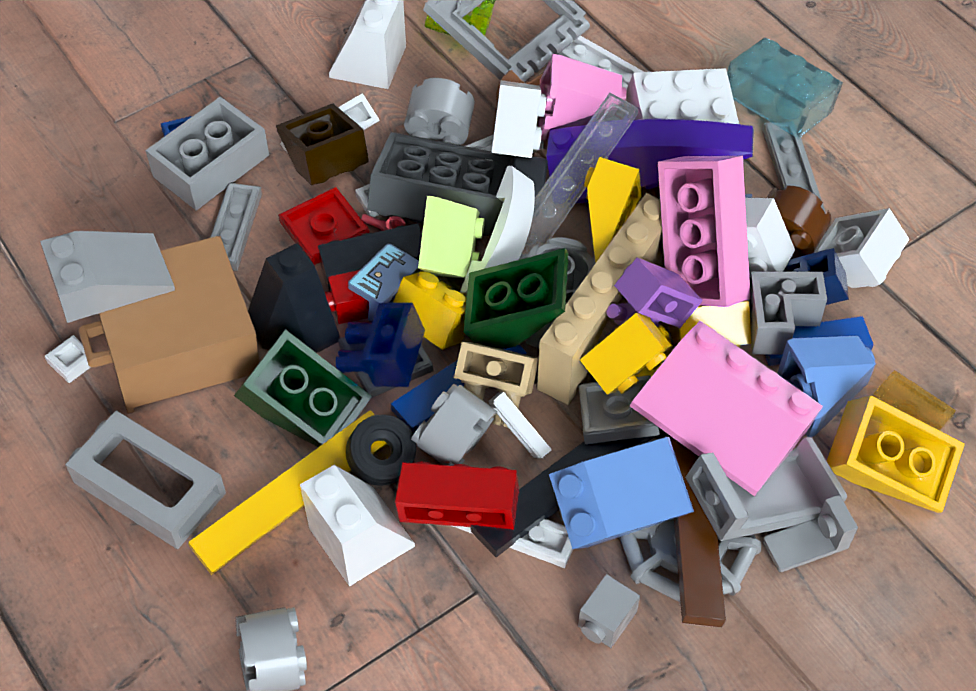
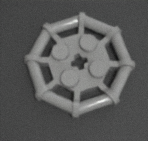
(663, 551)

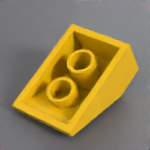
(612, 197)
(894, 454)

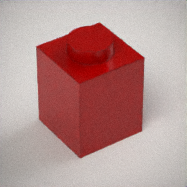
(345, 302)

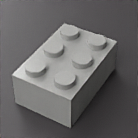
(207, 153)

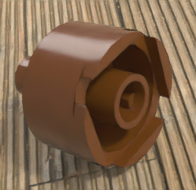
(802, 217)

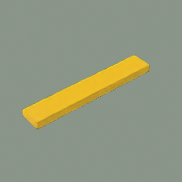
(271, 504)

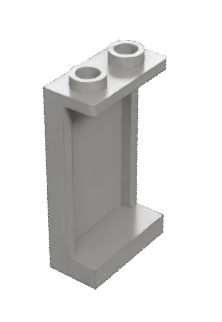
(787, 499)

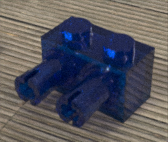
(390, 345)

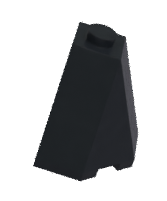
(292, 300)

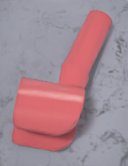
(391, 222)

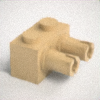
(489, 366)

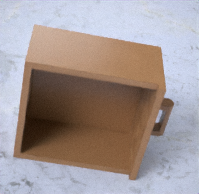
(182, 336)

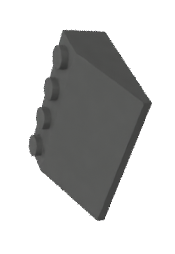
(422, 167)

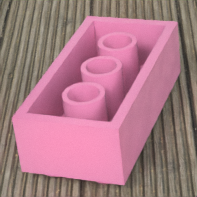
(706, 226)

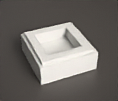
(68, 359)

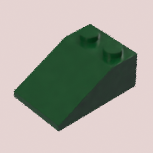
(515, 299)
(302, 392)

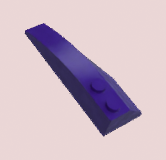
(659, 140)

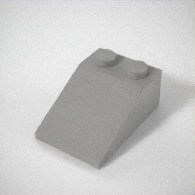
(104, 270)

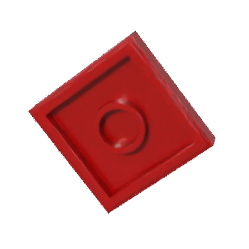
(322, 221)

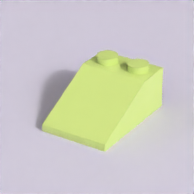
(449, 238)

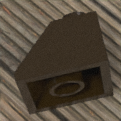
(324, 143)

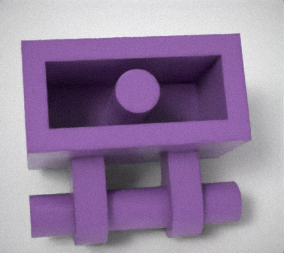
(655, 294)

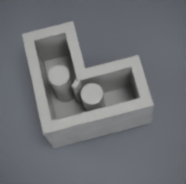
(781, 303)

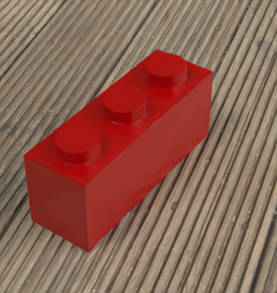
(457, 495)

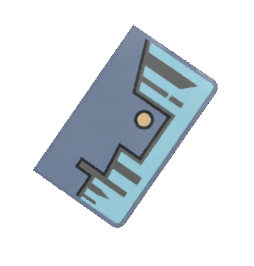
(382, 277)

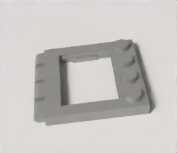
(527, 59)

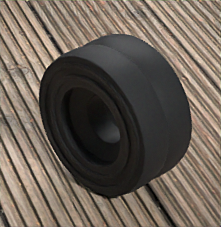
(385, 429)

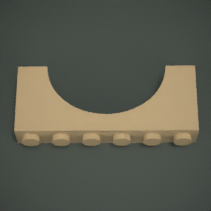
(585, 313)

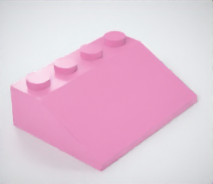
(727, 405)

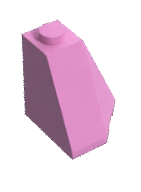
(574, 92)

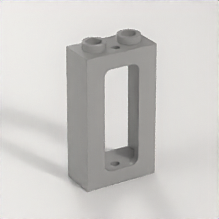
(167, 523)

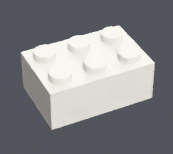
(683, 95)

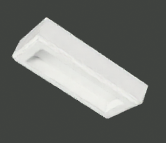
(519, 425)

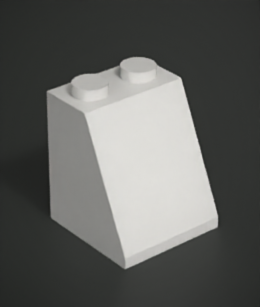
(372, 45)
(352, 523)

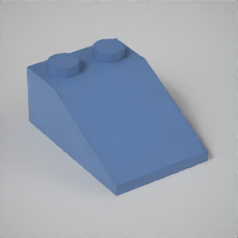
(620, 493)

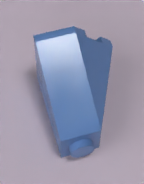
(828, 371)

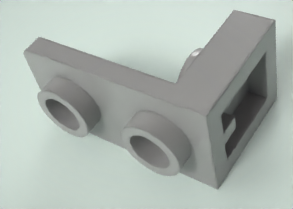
(813, 539)

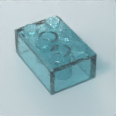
(782, 87)

